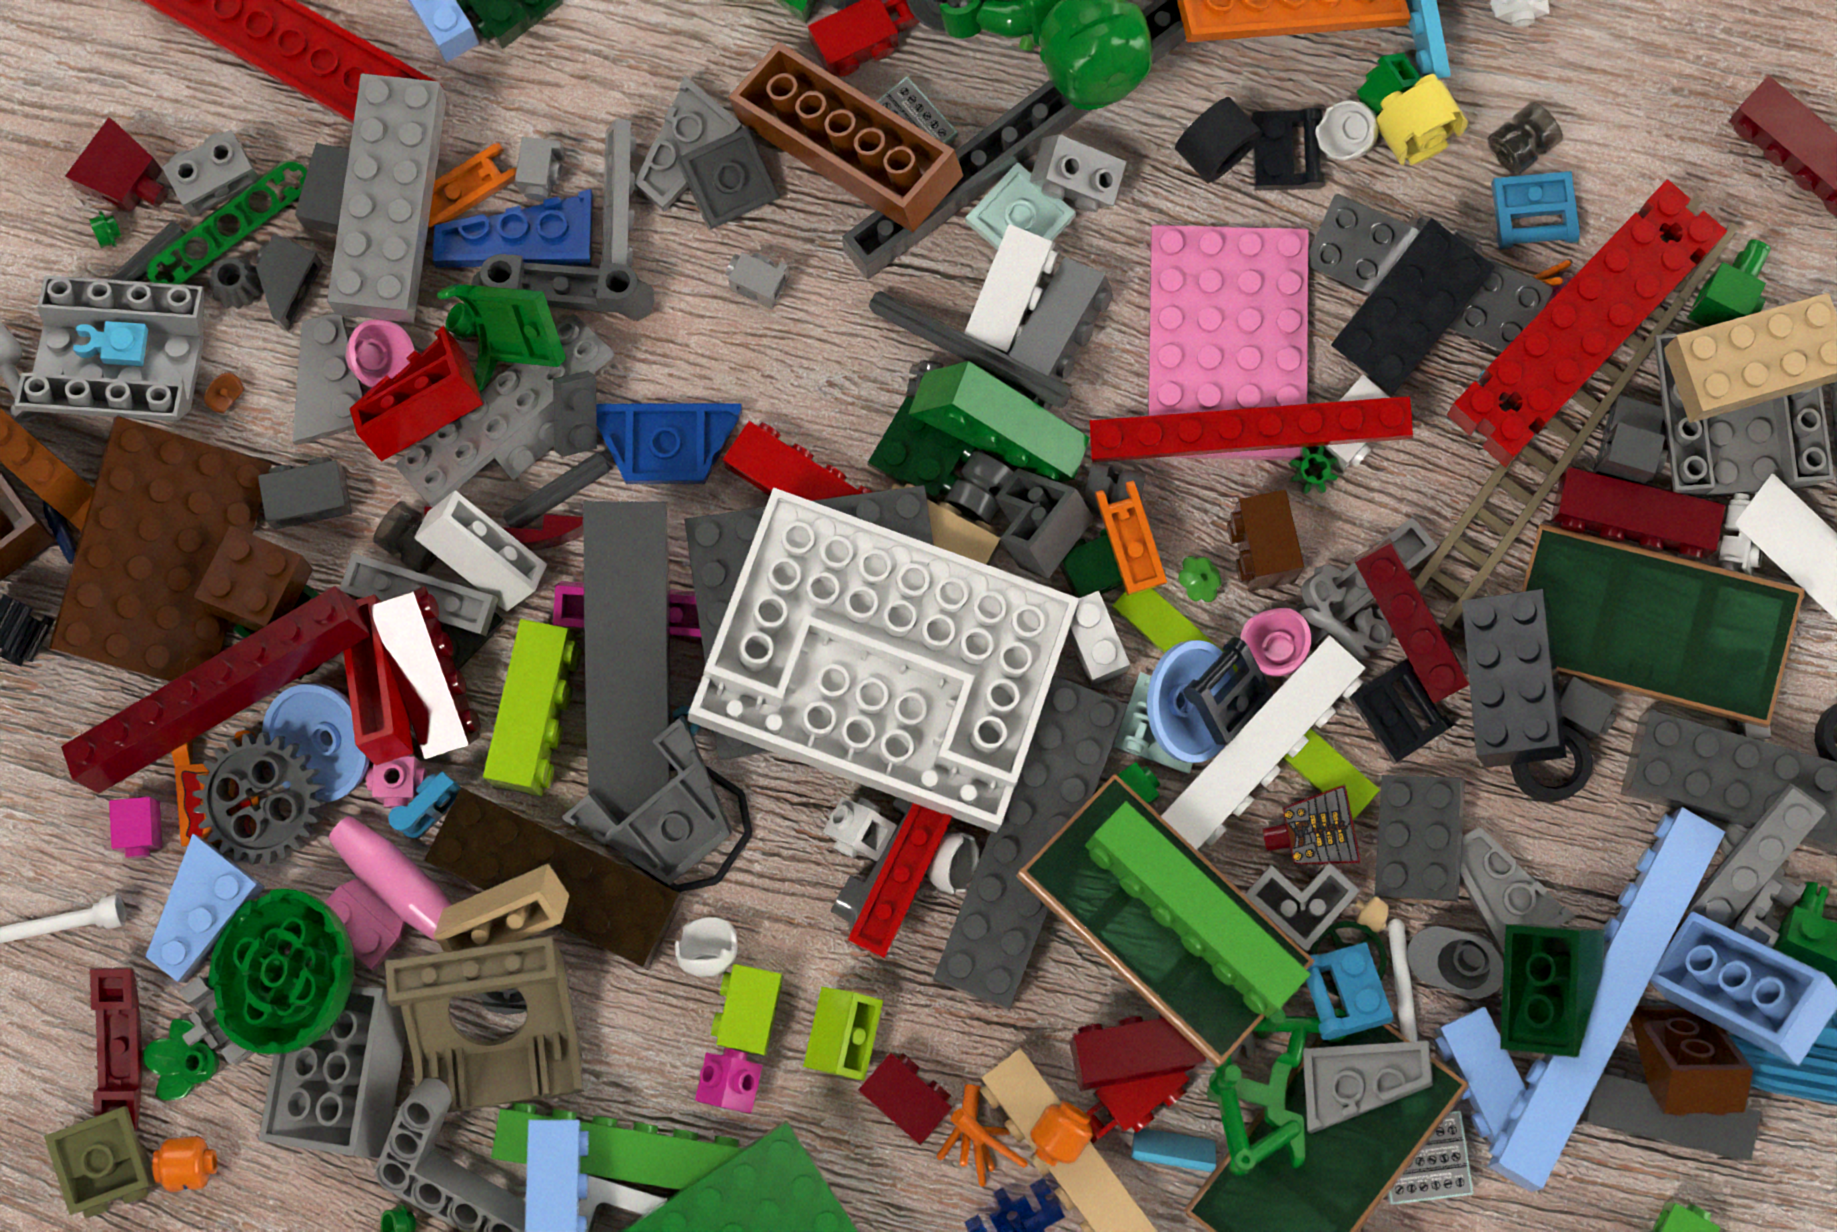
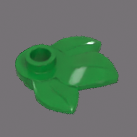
(175, 1062)

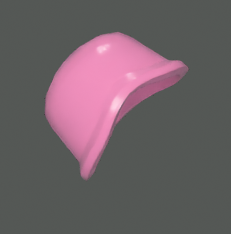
(377, 350)
(1278, 640)

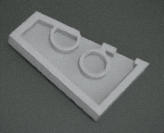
(688, 125)
(324, 381)
(1503, 889)
(1361, 1078)

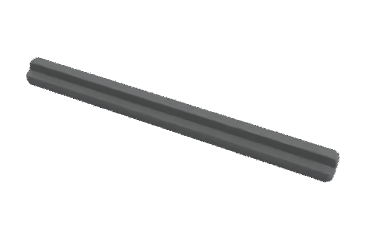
(970, 349)

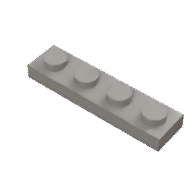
(618, 184)
(1413, 547)
(457, 604)
(1757, 856)

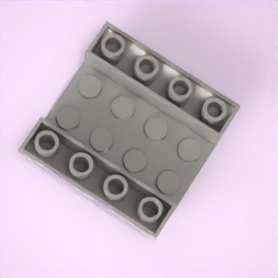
(87, 386)
(1745, 445)

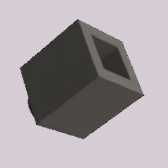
(1586, 708)

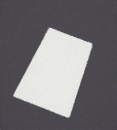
(1794, 540)

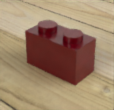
(906, 1098)

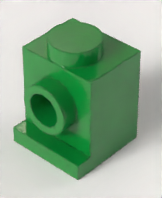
(1391, 75)

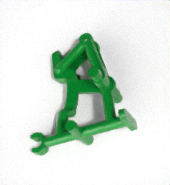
(1228, 1086)

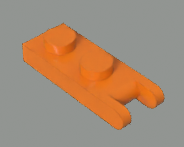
(468, 186)
(1131, 541)

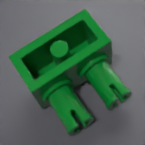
(1732, 289)
(1808, 935)

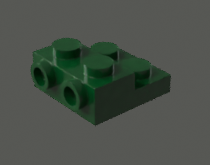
(507, 18)
(919, 454)

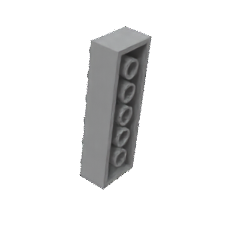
(387, 198)

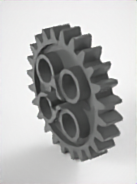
(273, 830)

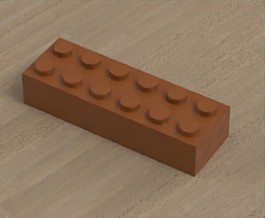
(846, 136)

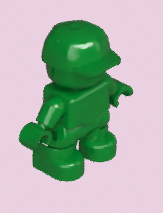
(1090, 47)

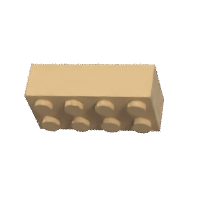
(1755, 357)

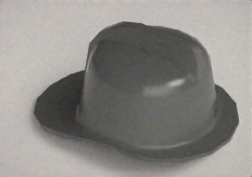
(1456, 961)

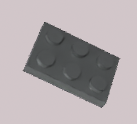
(1420, 838)

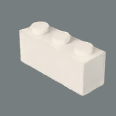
(1011, 288)
(480, 550)

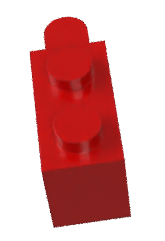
(859, 34)
(1132, 1101)

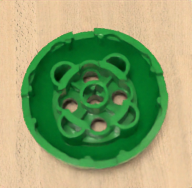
(274, 999)

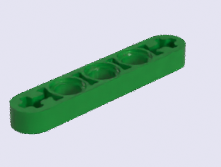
(247, 219)

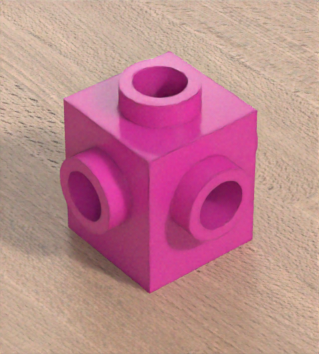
(729, 1081)

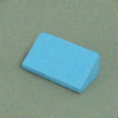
(1174, 1150)

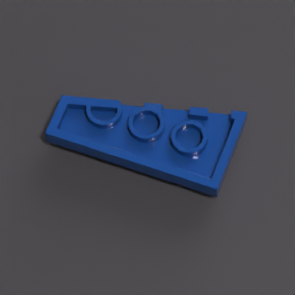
(542, 234)

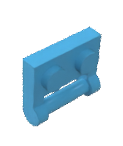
(1535, 197)
(431, 803)
(1358, 990)

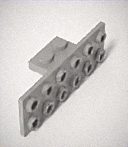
(511, 424)

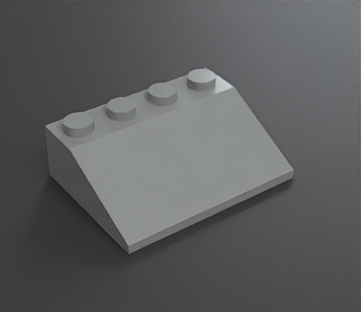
(341, 1086)

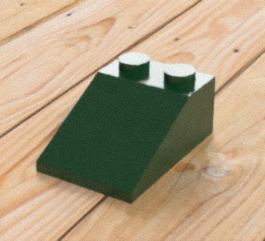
(1549, 987)

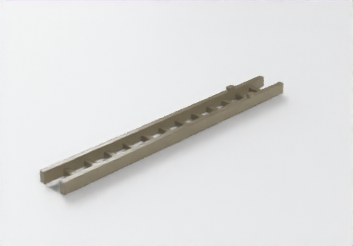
(1446, 585)

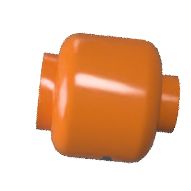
(1061, 1133)
(184, 1164)

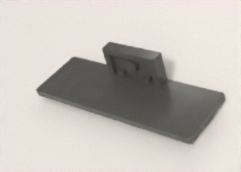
(1363, 244)

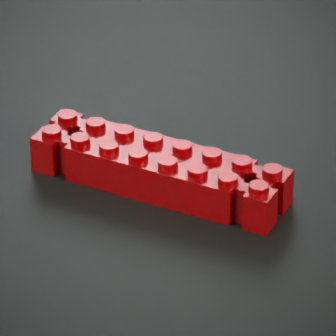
(1586, 323)

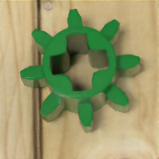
(1314, 459)

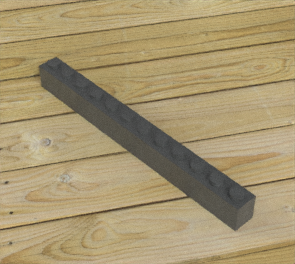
(994, 152)

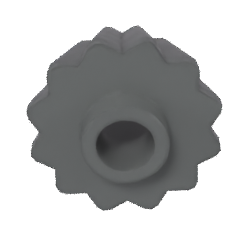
(239, 293)

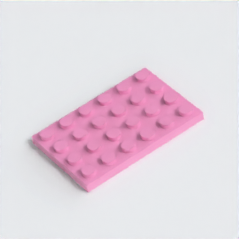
(1228, 322)

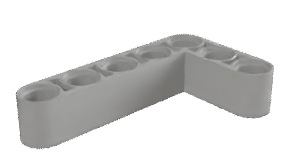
(435, 1182)

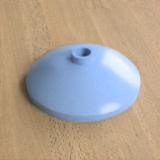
(1170, 715)
(307, 717)

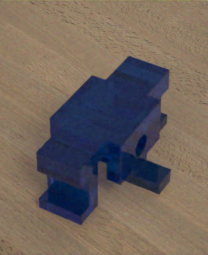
(1026, 1218)

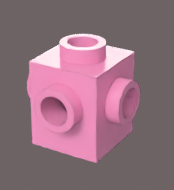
(401, 792)

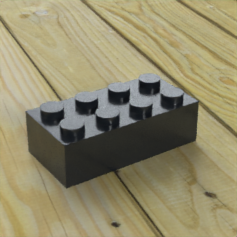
(1412, 305)
(1513, 679)

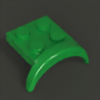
(509, 327)

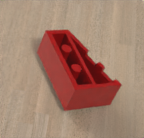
(419, 399)

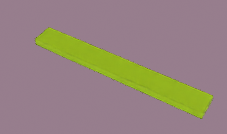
(1314, 762)

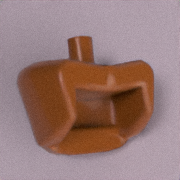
(223, 392)

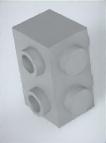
(210, 172)
(1077, 173)

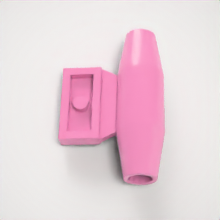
(384, 893)

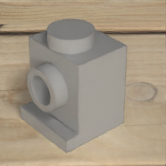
(539, 167)
(757, 278)

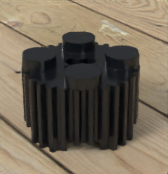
(19, 632)

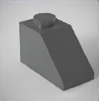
(286, 277)

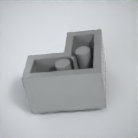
(1303, 913)

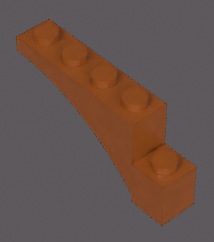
(43, 471)

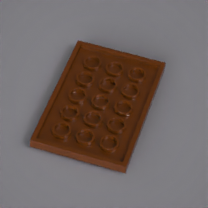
(146, 548)

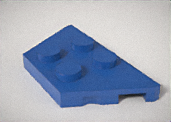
(666, 440)

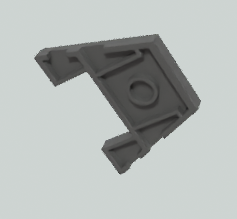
(671, 826)

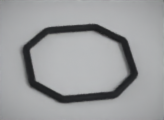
(736, 850)

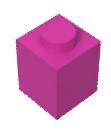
(135, 826)

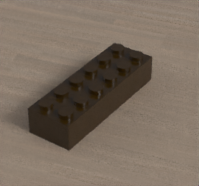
(606, 900)

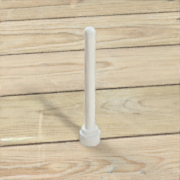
(107, 912)
(1402, 980)

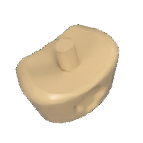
(1373, 914)

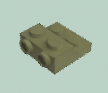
(100, 1163)

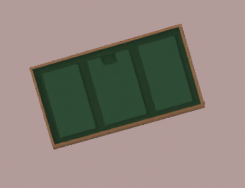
(1665, 624)
(1130, 937)
(1344, 1166)

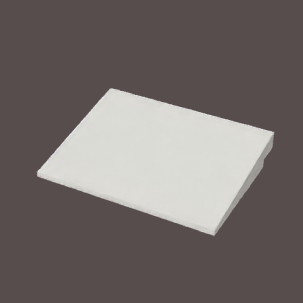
(883, 660)

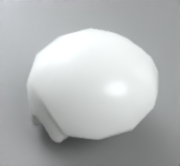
(1347, 130)
(954, 862)
(707, 947)

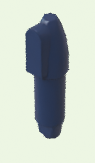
(60, 529)

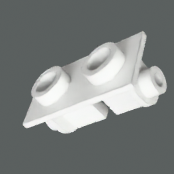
(1738, 550)

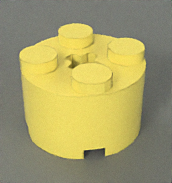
(1420, 120)

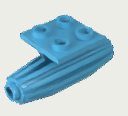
(1811, 1080)

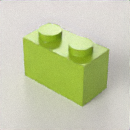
(748, 1009)
(843, 1033)

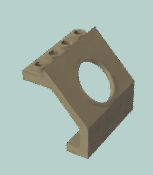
(526, 1066)

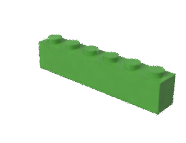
(1196, 910)
(618, 1152)

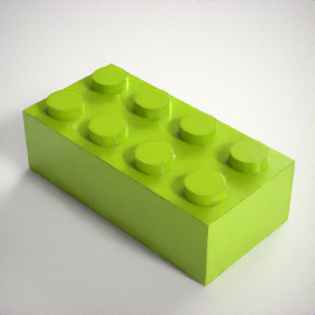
(531, 708)

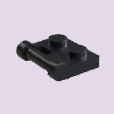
(1274, 150)
(1237, 700)
(1391, 719)

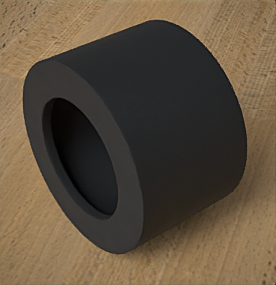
(1218, 139)

